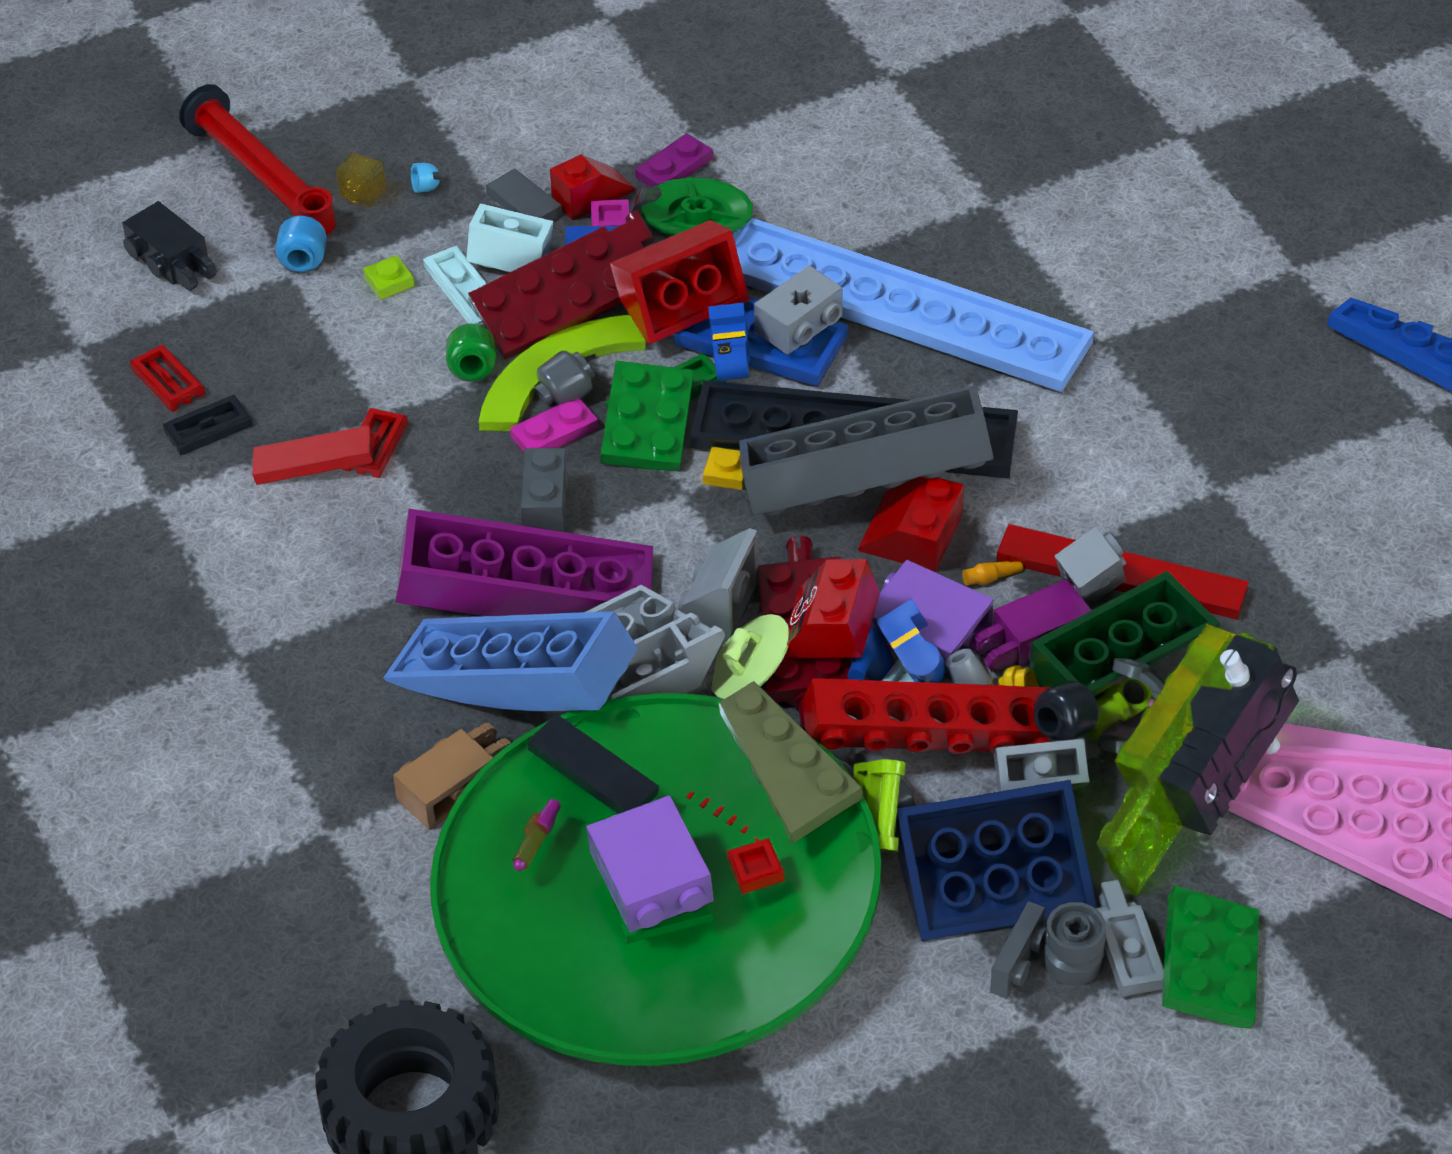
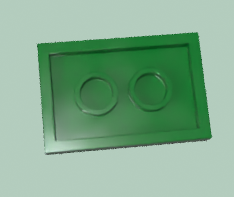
(647, 416)
(1211, 958)

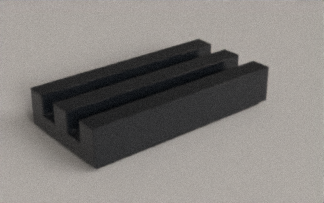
(209, 428)

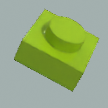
(388, 277)

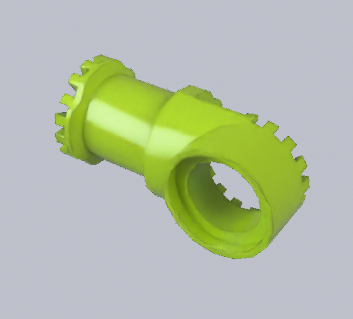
(1115, 707)

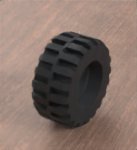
(401, 1042)

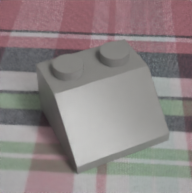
(724, 583)

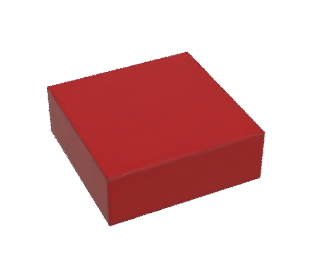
(755, 866)

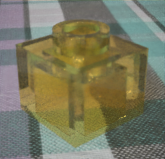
(361, 179)

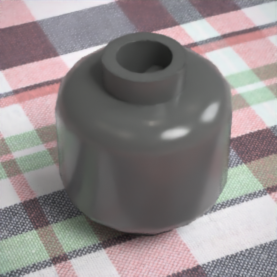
(564, 378)

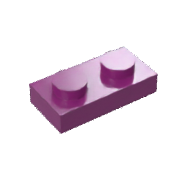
(674, 161)

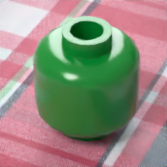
(471, 352)

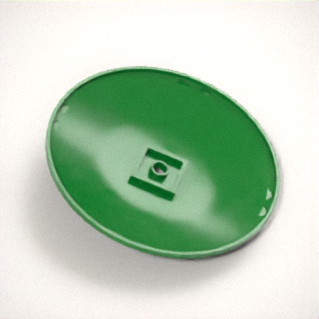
(551, 946)

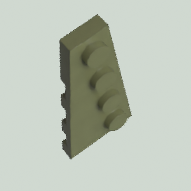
(796, 773)

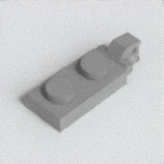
(1129, 943)

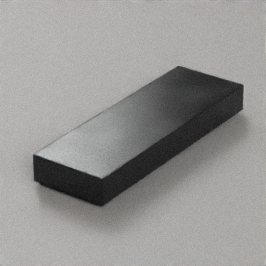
(591, 766)

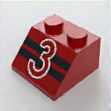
(833, 611)

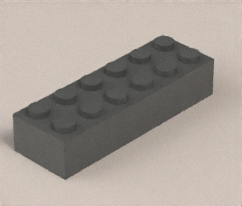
(865, 451)

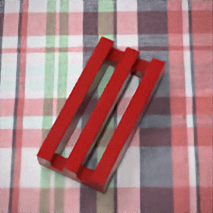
(180, 395)
(400, 423)

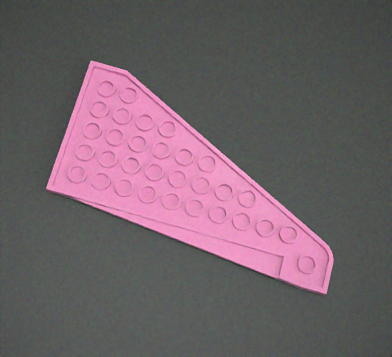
(1361, 805)

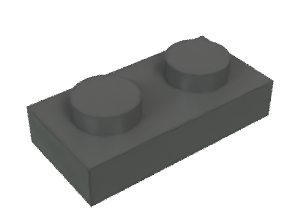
(1012, 963)

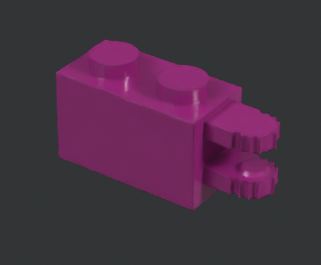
(1026, 621)

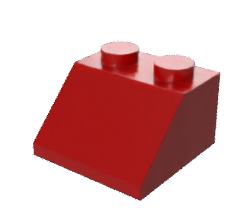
(915, 522)

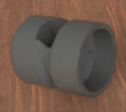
(1074, 943)

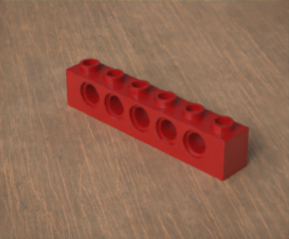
(915, 706)

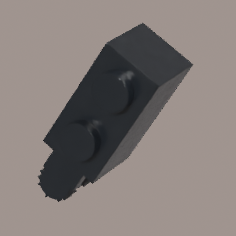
(168, 246)

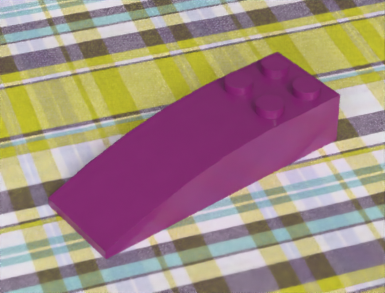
(512, 567)

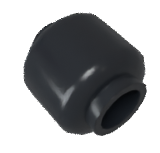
(1066, 711)

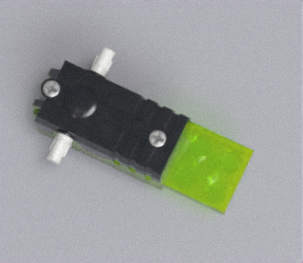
(1196, 747)

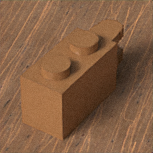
(439, 776)

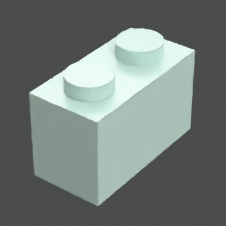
(507, 238)

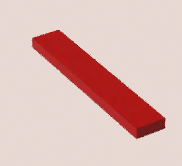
(1214, 591)

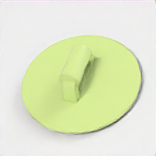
(750, 655)

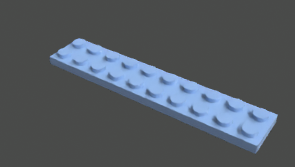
(920, 306)

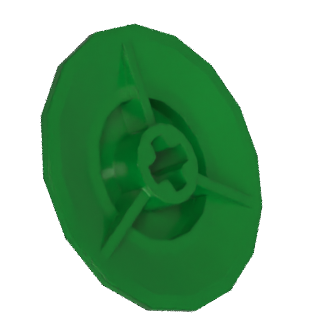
(696, 201)

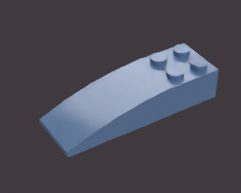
(517, 660)

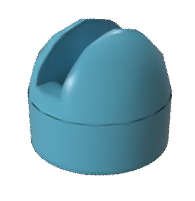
(422, 177)

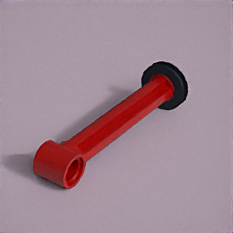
(208, 112)

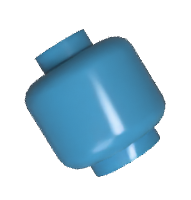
(301, 243)

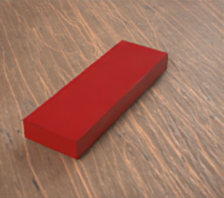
(312, 455)

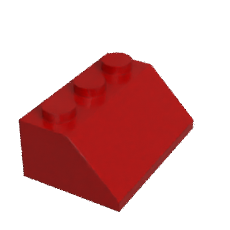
(678, 280)

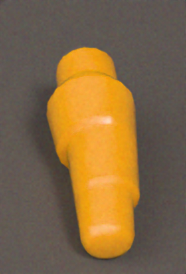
(989, 572)

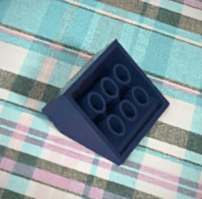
(987, 855)

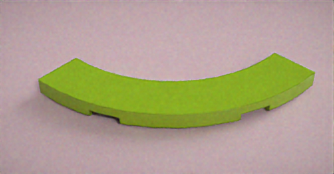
(515, 385)

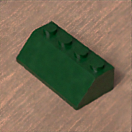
(1136, 626)

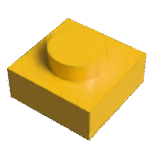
(724, 469)

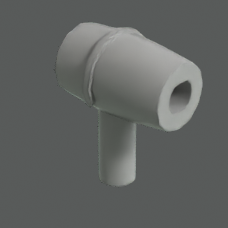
(966, 668)

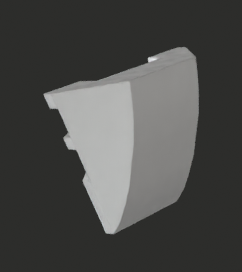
(671, 645)

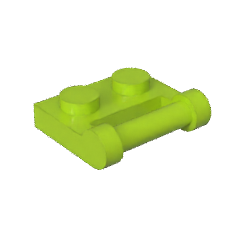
(881, 791)

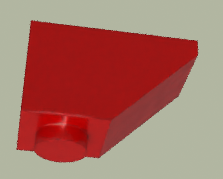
(585, 180)

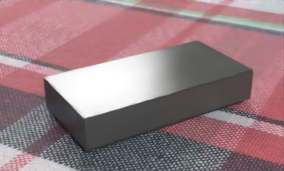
(521, 195)

